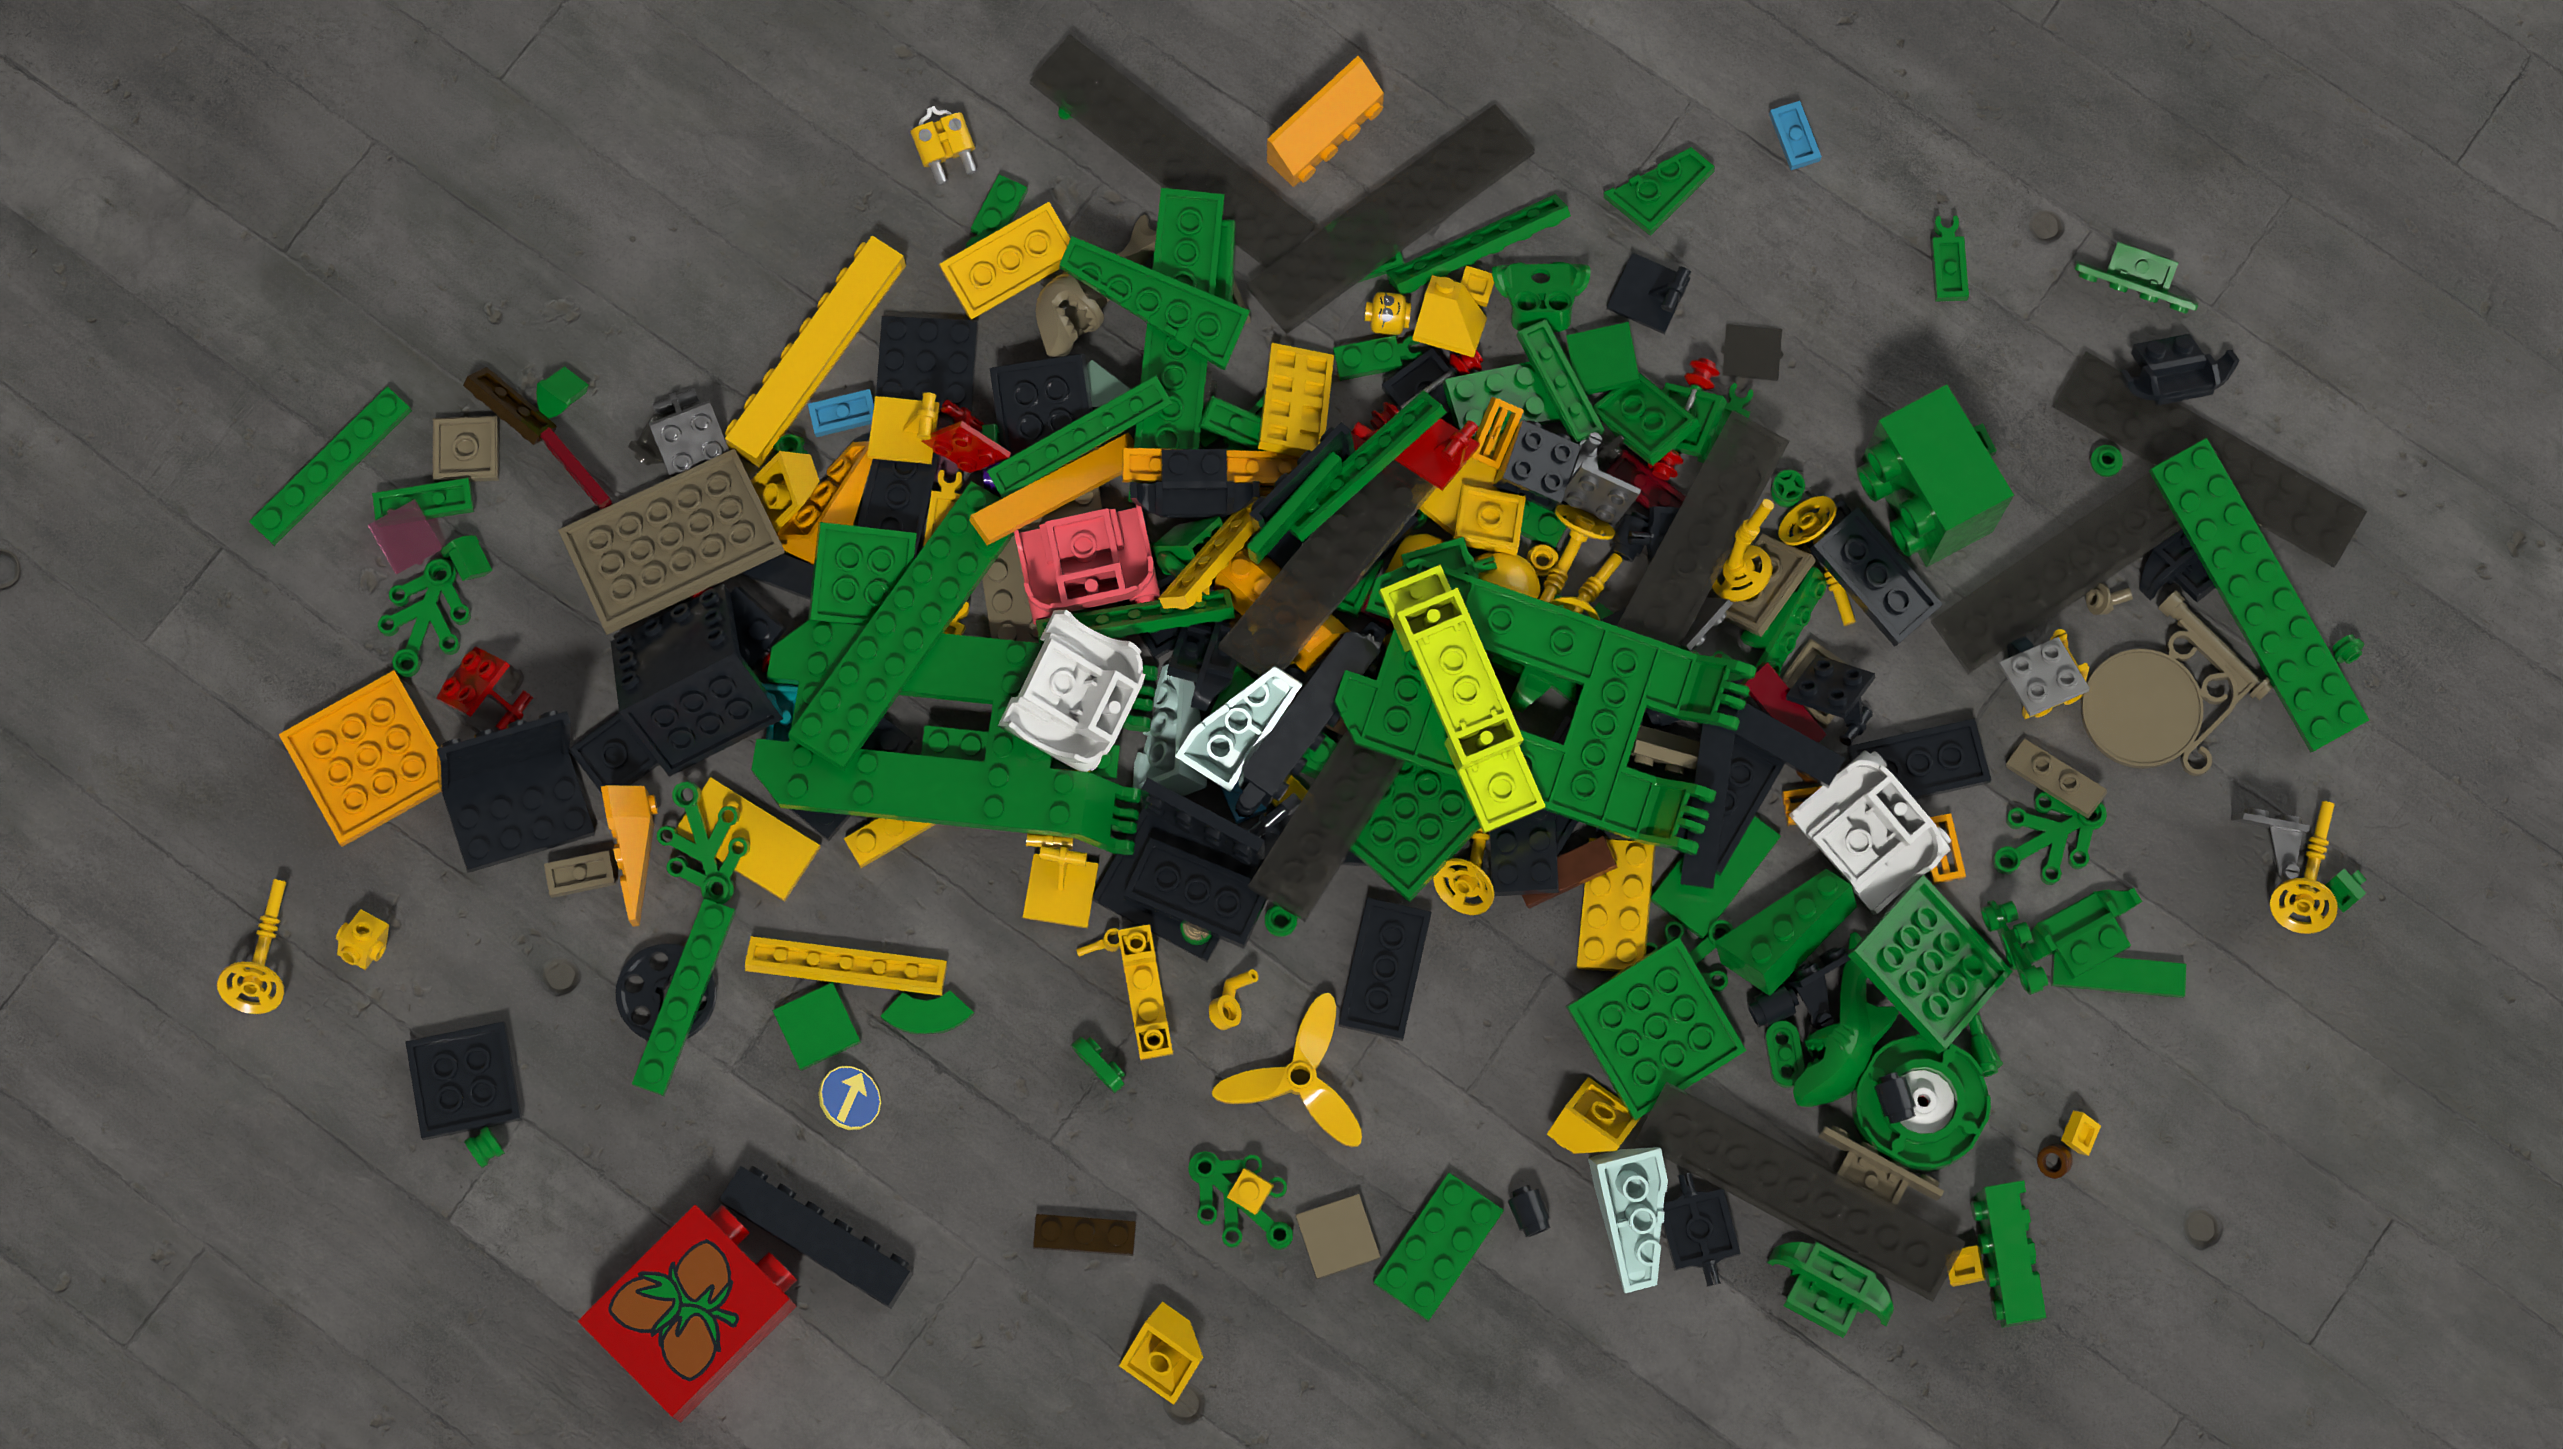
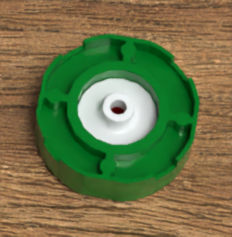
(1953, 1098)

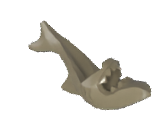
(1072, 308)

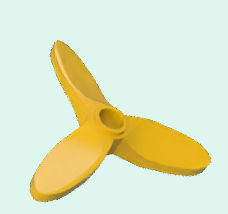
(1319, 1099)

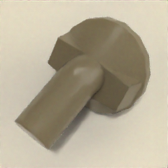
(2101, 601)

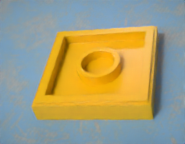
(1489, 519)

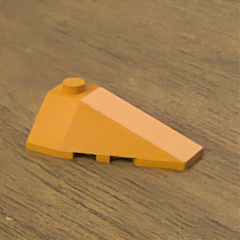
(830, 502)
(631, 821)

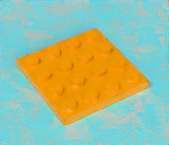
(365, 758)

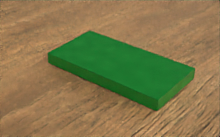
(1700, 907)

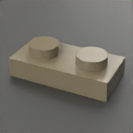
(579, 874)

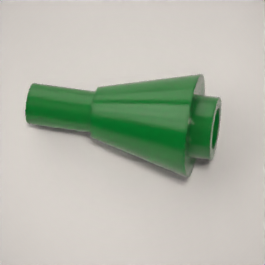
(1982, 1048)

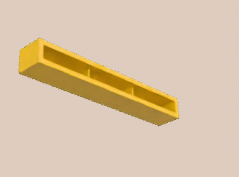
(814, 351)

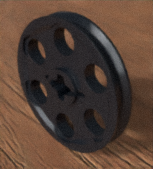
(653, 981)

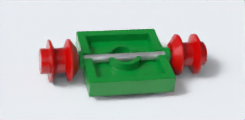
(1702, 405)

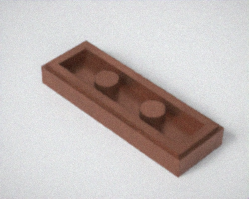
(1578, 868)

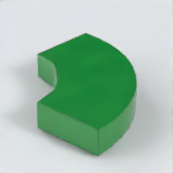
(927, 1016)

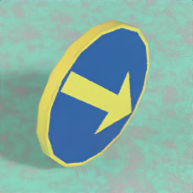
(849, 1098)

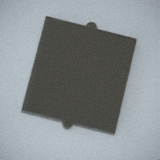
(1752, 352)

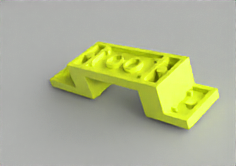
(1466, 695)

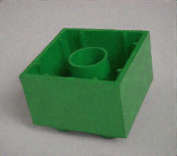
(1934, 477)

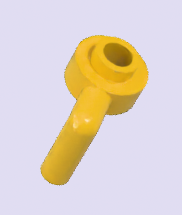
(1225, 1010)

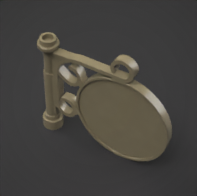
(2148, 704)

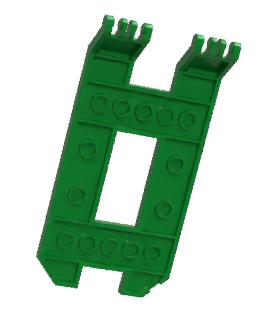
(1618, 679)
(1004, 793)

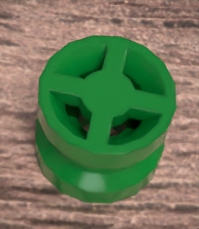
(1790, 481)
(484, 1147)

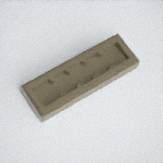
(2056, 778)

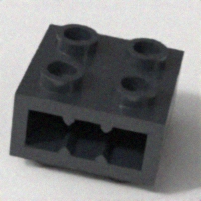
(1537, 465)

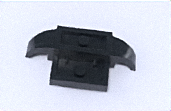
(2177, 370)
(1194, 486)
(2178, 563)
(1202, 662)

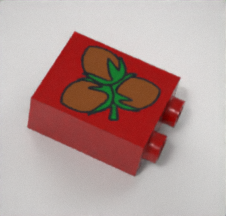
(691, 1310)

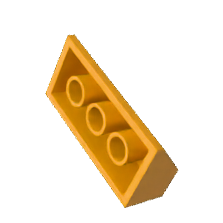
(1325, 123)
(1249, 580)

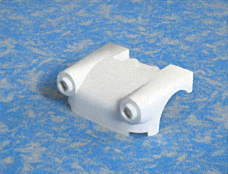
(1076, 693)
(1872, 831)

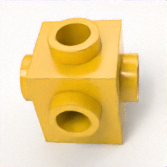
(362, 940)

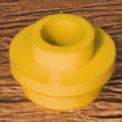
(1546, 551)

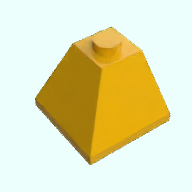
(1450, 318)
(785, 485)
(1592, 1121)
(1164, 1353)

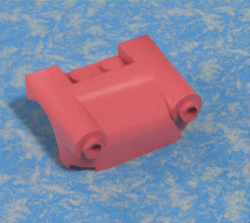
(1087, 562)

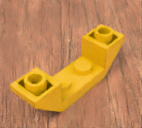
(1145, 992)

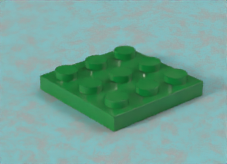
(856, 571)

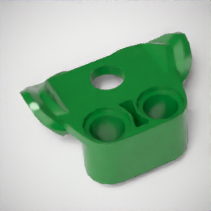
(1537, 301)

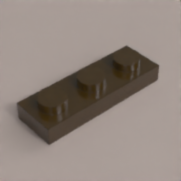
(508, 404)
(1084, 1235)

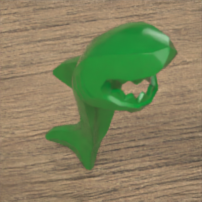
(1846, 1044)

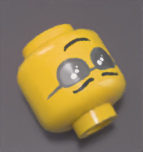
(1388, 313)

